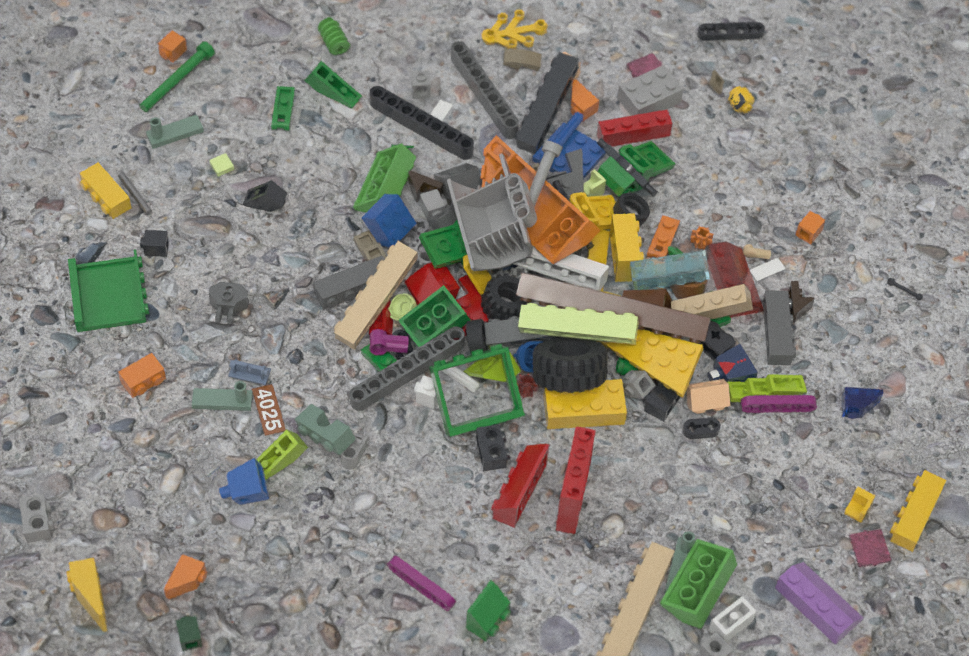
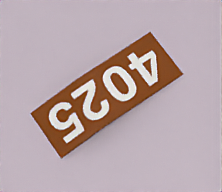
(268, 409)

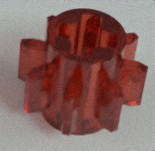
(526, 385)

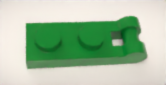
(283, 108)

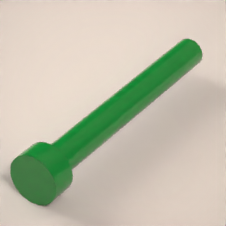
(204, 51)

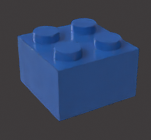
(389, 220)

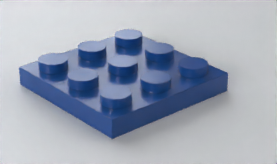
(591, 152)

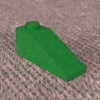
(331, 85)

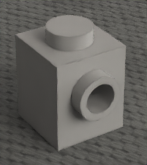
(432, 203)

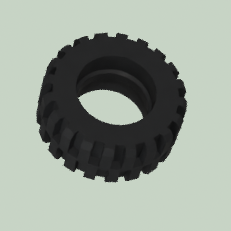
(569, 364)

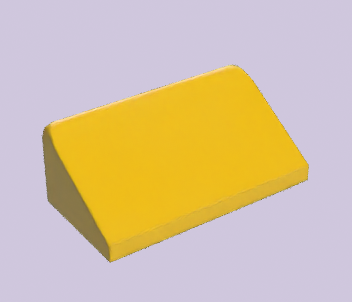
(479, 278)

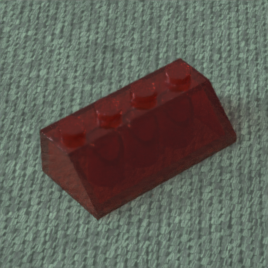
(731, 269)

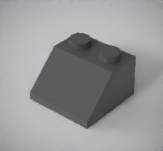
(464, 174)

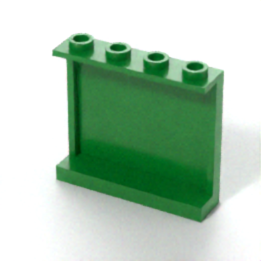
(108, 293)

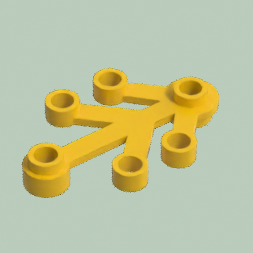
(493, 35)

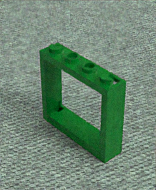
(491, 419)

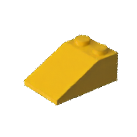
(85, 582)

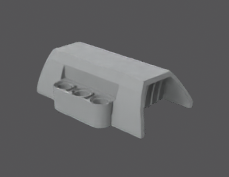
(495, 220)

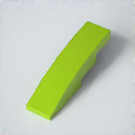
(771, 385)

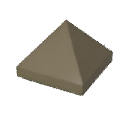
(716, 82)

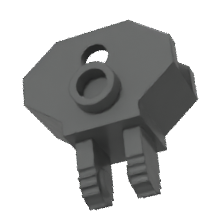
(227, 301)

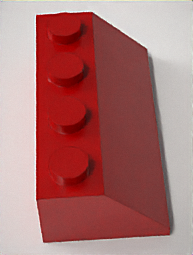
(520, 484)

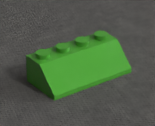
(385, 176)
(699, 582)

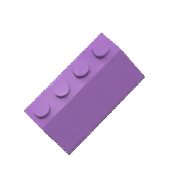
(818, 602)

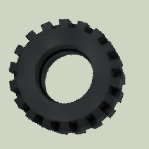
(500, 287)

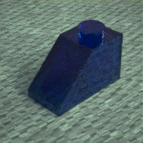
(859, 401)

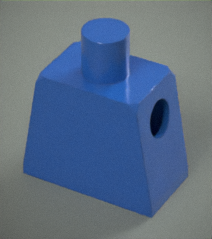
(246, 484)

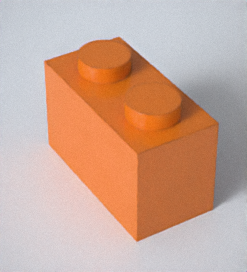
(142, 375)

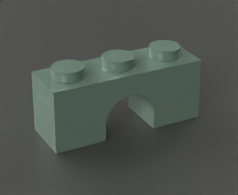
(333, 436)

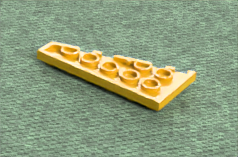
(662, 357)

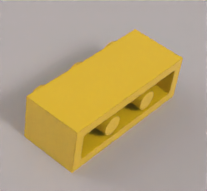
(105, 191)

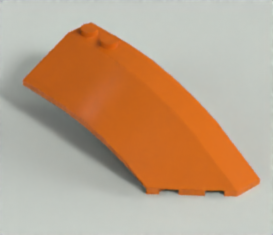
(559, 224)

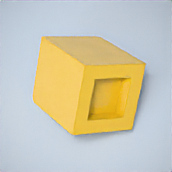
(859, 504)

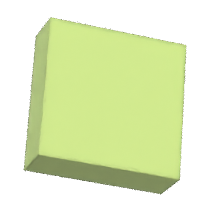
(221, 164)

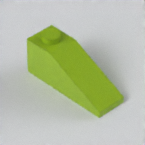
(281, 453)

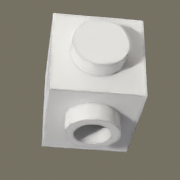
(425, 392)

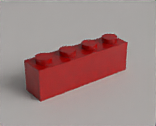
(635, 128)

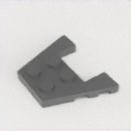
(572, 181)

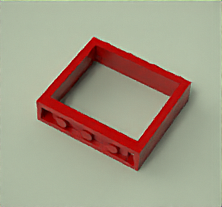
(575, 480)

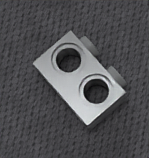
(31, 518)

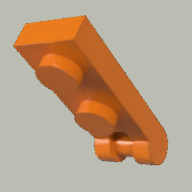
(663, 237)

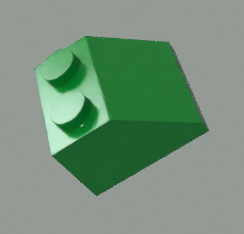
(488, 612)

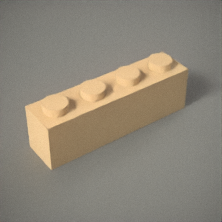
(717, 303)

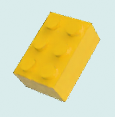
(624, 245)

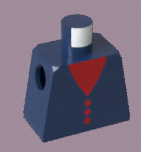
(733, 366)

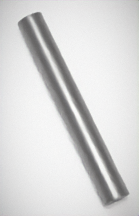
(136, 195)

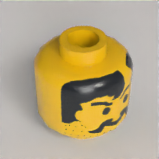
(741, 99)

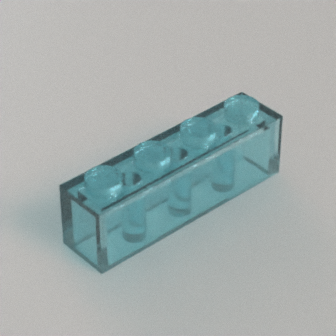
(670, 270)

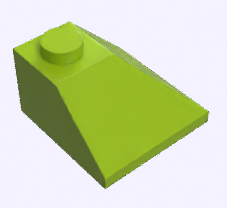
(490, 368)

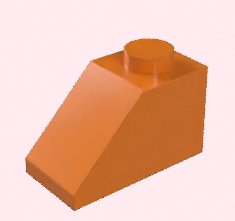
(583, 101)
(185, 577)

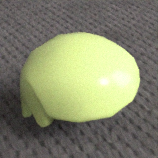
(401, 305)

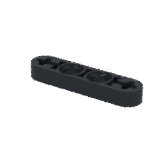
(731, 33)

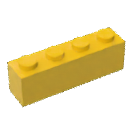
(917, 511)

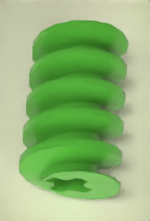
(333, 36)

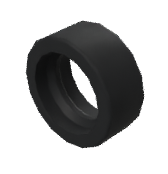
(634, 201)
(476, 335)

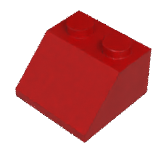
(428, 280)

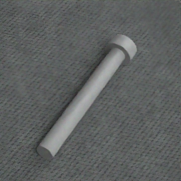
(551, 151)

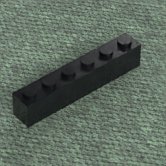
(547, 103)

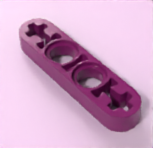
(778, 403)
(421, 583)

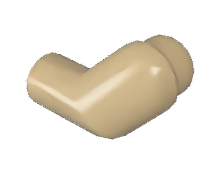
(751, 252)

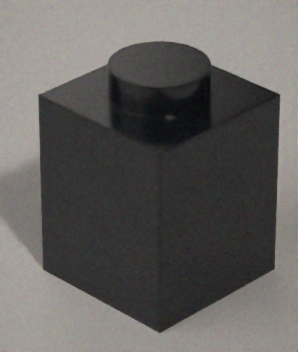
(155, 243)

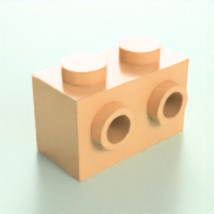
(708, 396)

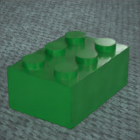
(433, 317)

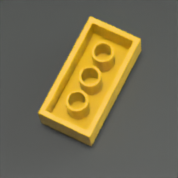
(586, 409)

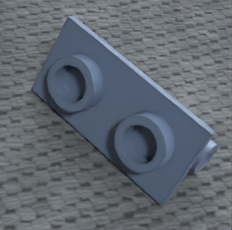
(249, 372)

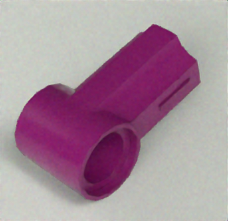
(381, 342)

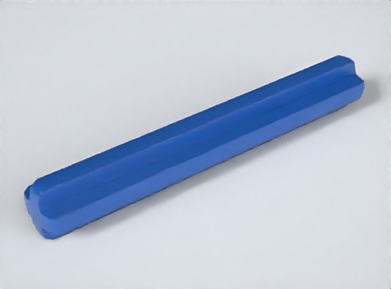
(567, 130)

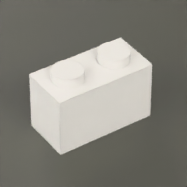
(733, 619)

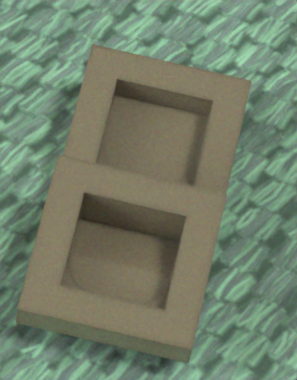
(518, 57)
(368, 246)

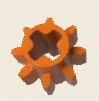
(701, 237)

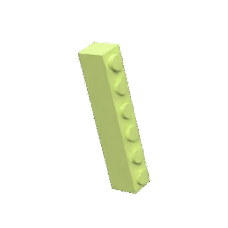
(578, 324)

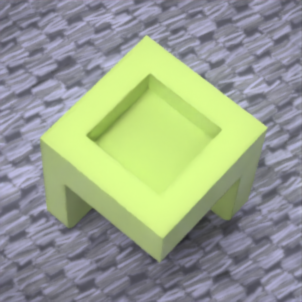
(595, 185)

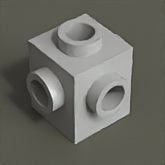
(637, 384)

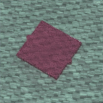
(643, 65)
(870, 548)

